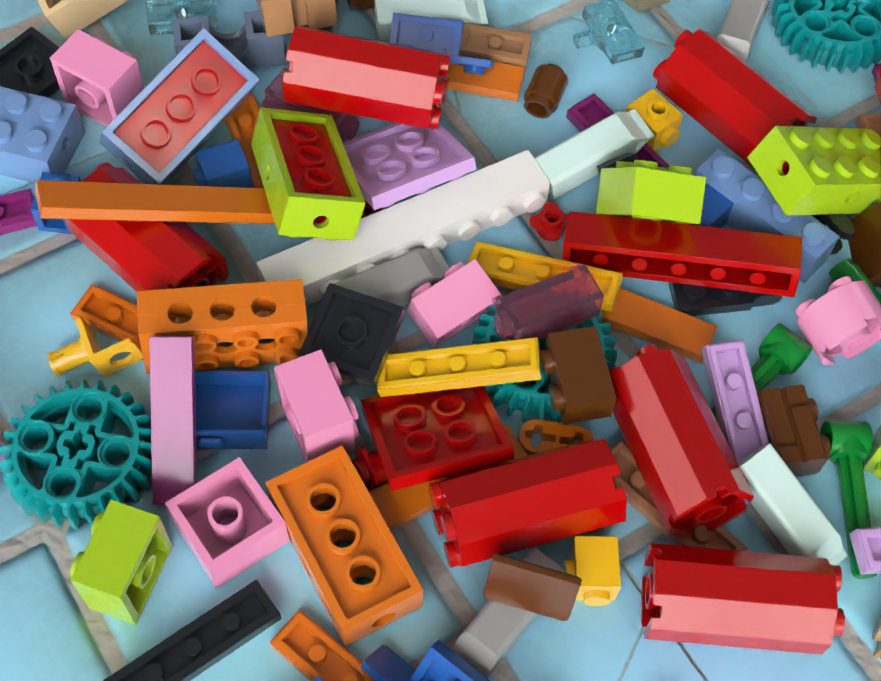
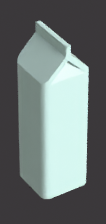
(462, 10)
(578, 157)
(789, 507)

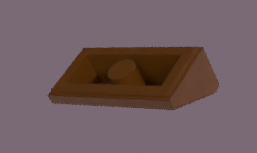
(866, 243)
(531, 587)

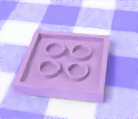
(405, 162)

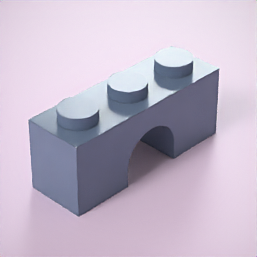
(248, 44)

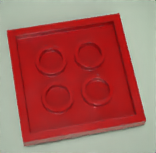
(435, 434)

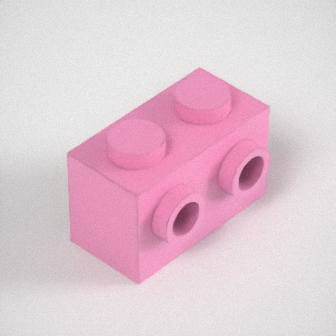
(452, 303)

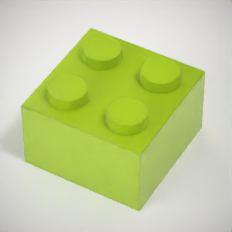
(651, 192)
(121, 561)

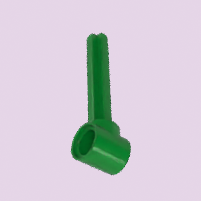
(779, 354)
(849, 446)

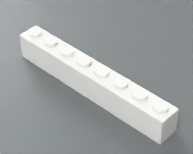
(424, 221)

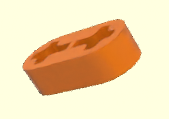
(552, 435)

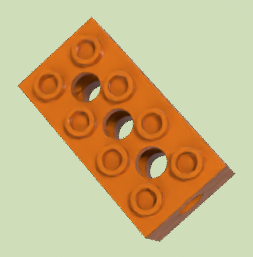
(228, 314)
(332, 570)

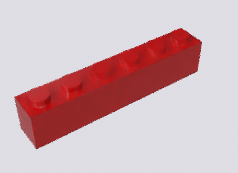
(685, 253)

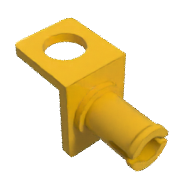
(88, 350)

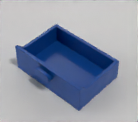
(232, 409)

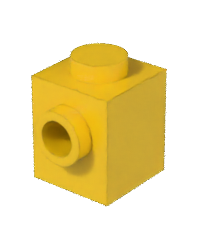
(660, 117)
(597, 564)

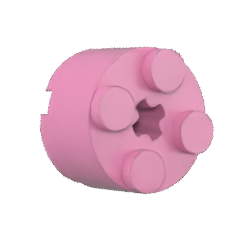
(841, 321)

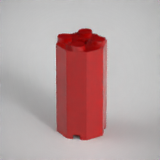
(366, 77)
(726, 93)
(149, 252)
(677, 442)
(527, 501)
(741, 599)

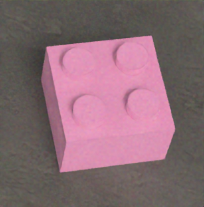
(96, 76)
(316, 406)
(228, 522)

